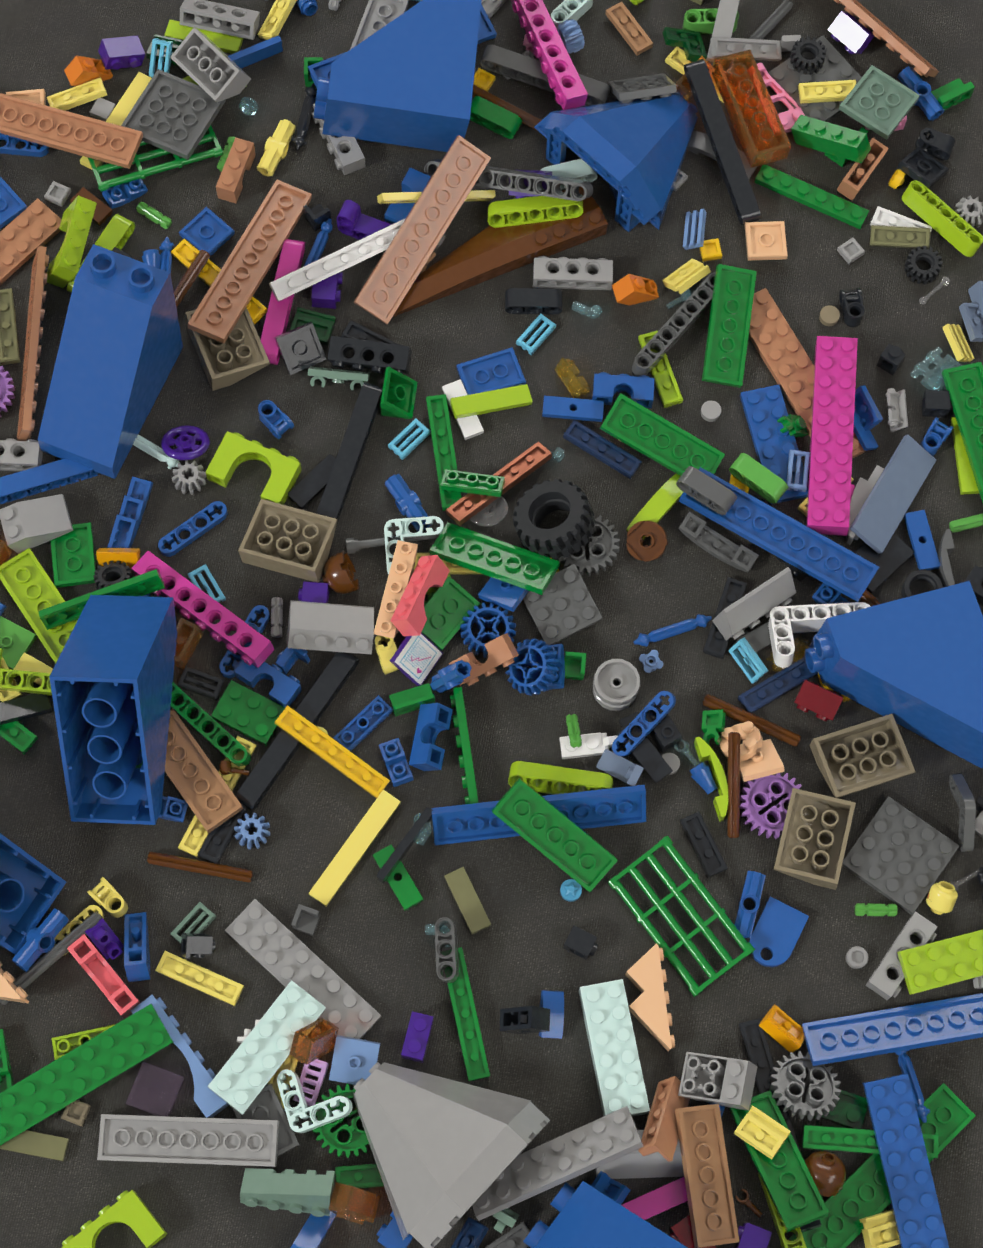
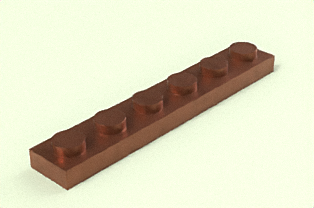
(513, 472)

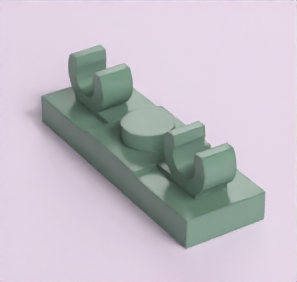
(337, 376)

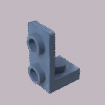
(619, 767)

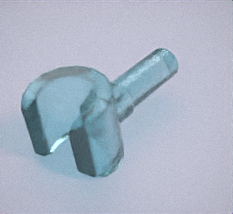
(684, 296)
(557, 454)
(685, 750)

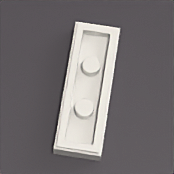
(888, 218)
(470, 425)

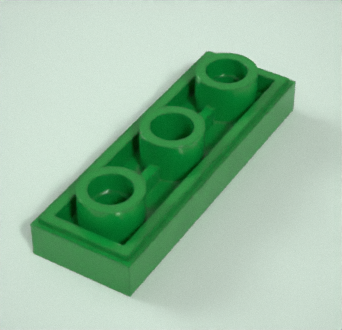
(472, 483)
(405, 888)

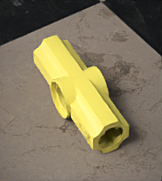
(276, 148)

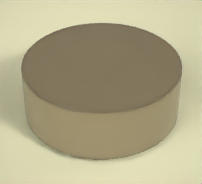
(829, 315)

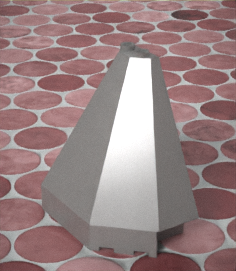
(439, 1143)

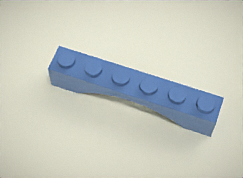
(206, 1099)

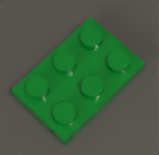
(74, 557)
(446, 612)
(248, 713)

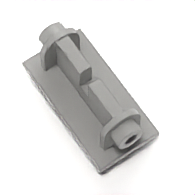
(897, 409)

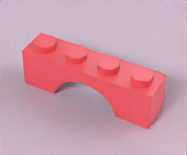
(410, 612)
(103, 976)

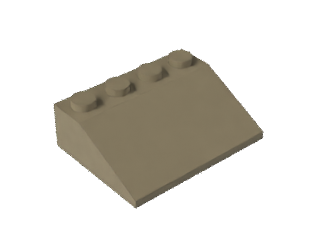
(232, 360)
(288, 540)
(862, 756)
(814, 838)

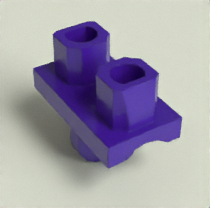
(105, 940)

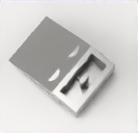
(718, 1080)

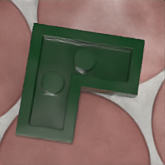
(689, 40)

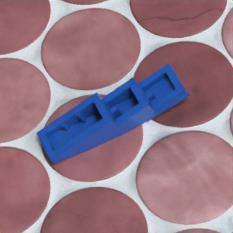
(131, 514)

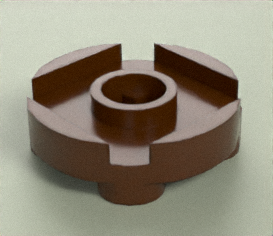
(647, 529)

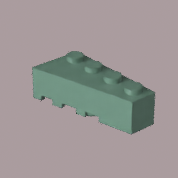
(288, 1190)

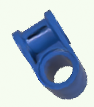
(277, 421)
(936, 436)

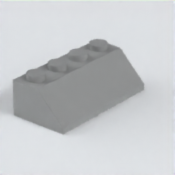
(210, 66)
(755, 605)
(330, 627)
(639, 1166)

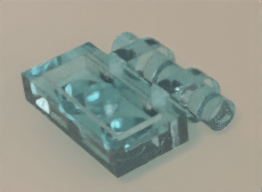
(933, 378)

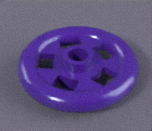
(185, 443)

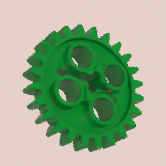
(357, 1139)

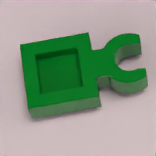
(794, 424)
(712, 723)

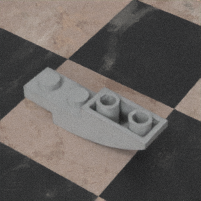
(859, 497)

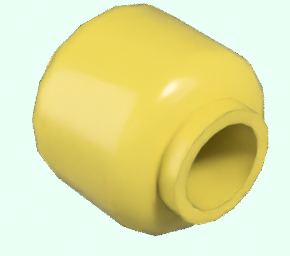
(942, 897)

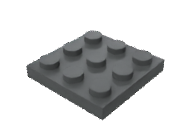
(642, 87)
(563, 607)

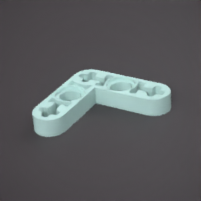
(404, 532)
(302, 1109)

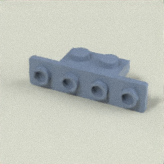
(973, 313)

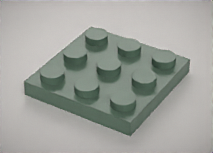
(879, 102)

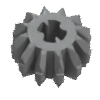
(970, 210)
(186, 471)

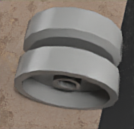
(626, 680)

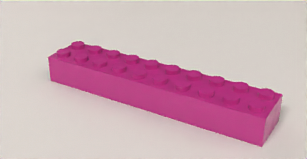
(832, 435)

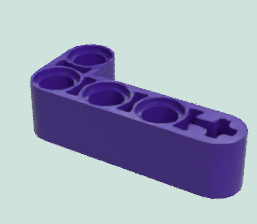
(355, 224)

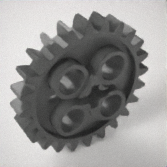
(605, 543)
(824, 1089)

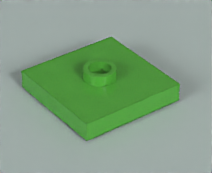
(14, 641)

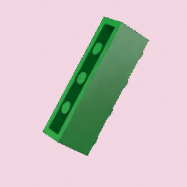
(831, 138)

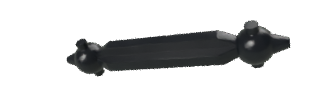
(305, 117)

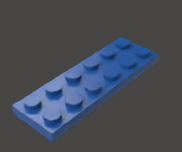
(772, 447)

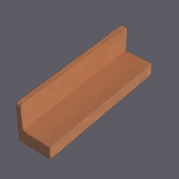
(661, 1126)

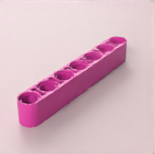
(279, 311)
(658, 1200)

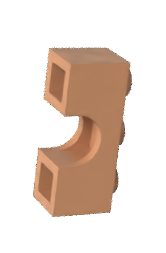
(239, 159)
(500, 652)

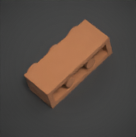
(861, 171)

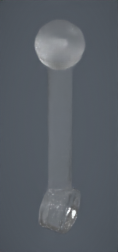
(945, 281)
(956, 884)

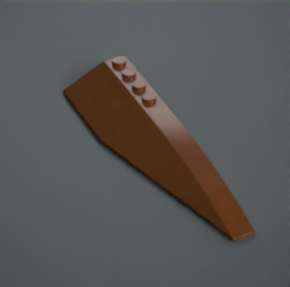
(501, 251)

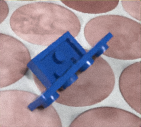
(865, 418)

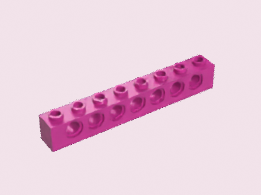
(551, 53)
(254, 654)

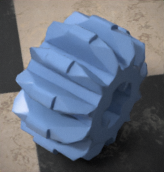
(571, 35)
(246, 825)

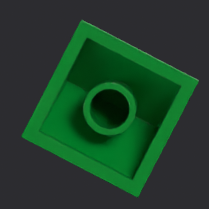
(398, 395)

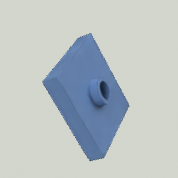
(353, 1059)

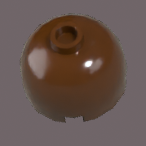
(340, 574)
(826, 1172)

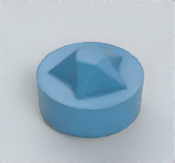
(570, 890)

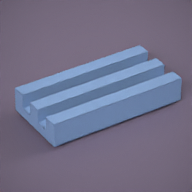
(691, 229)
(796, 486)

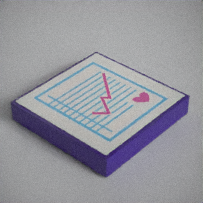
(416, 658)

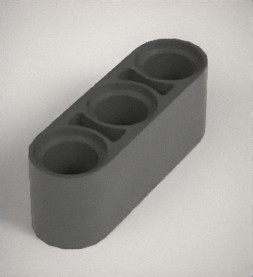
(706, 490)
(440, 941)

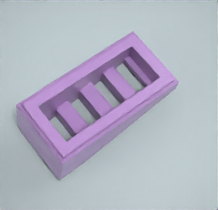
(317, 1063)

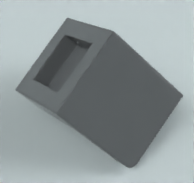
(306, 920)

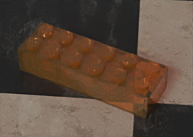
(751, 108)

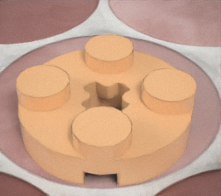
(751, 739)

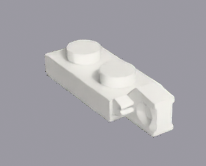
(592, 745)

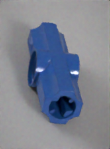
(926, 101)
(406, 500)
(450, 676)
(752, 890)
(40, 940)

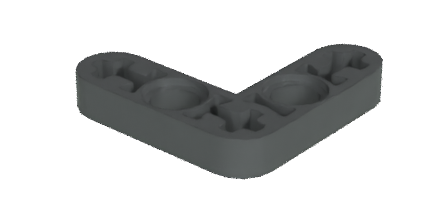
(967, 811)

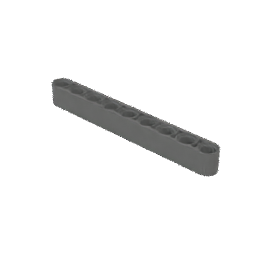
(535, 182)

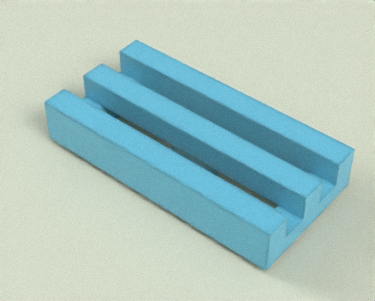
(163, 43)
(526, 346)
(398, 451)
(221, 597)
(750, 658)

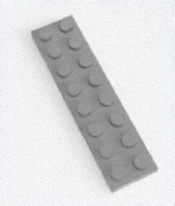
(292, 960)
(188, 1140)
(560, 1161)

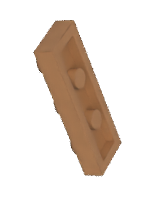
(629, 28)

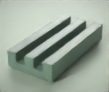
(185, 921)

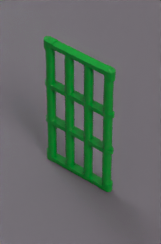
(142, 173)
(702, 926)

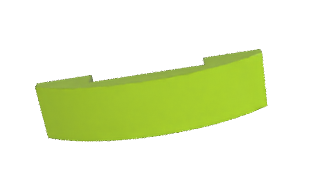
(660, 503)
(706, 753)

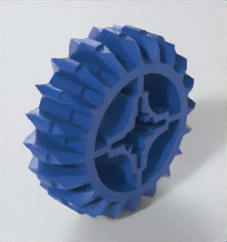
(477, 617)
(537, 678)

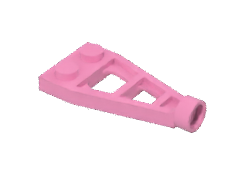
(788, 117)

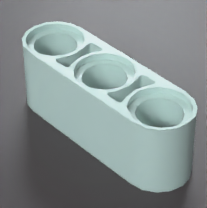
(564, 13)
(573, 169)

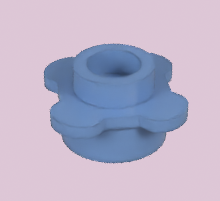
(649, 667)

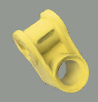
(386, 653)
(106, 896)

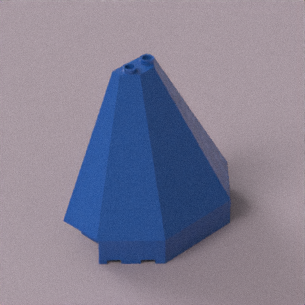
(630, 146)

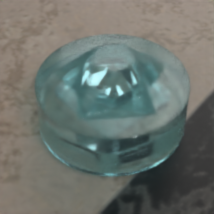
(248, 106)

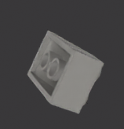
(35, 522)

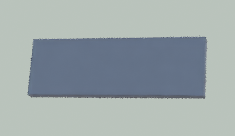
(892, 494)

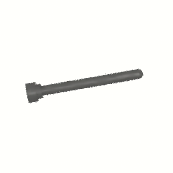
(354, 545)

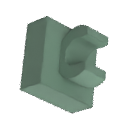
(505, 1217)

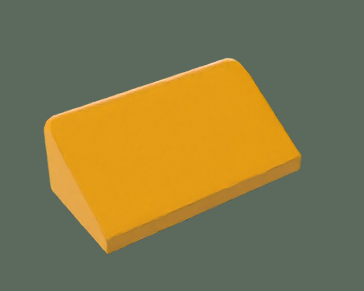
(127, 555)
(783, 1029)

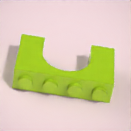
(76, 224)
(236, 450)
(127, 1210)

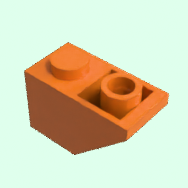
(86, 69)
(634, 290)

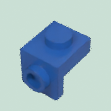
(289, 656)
(610, 1187)

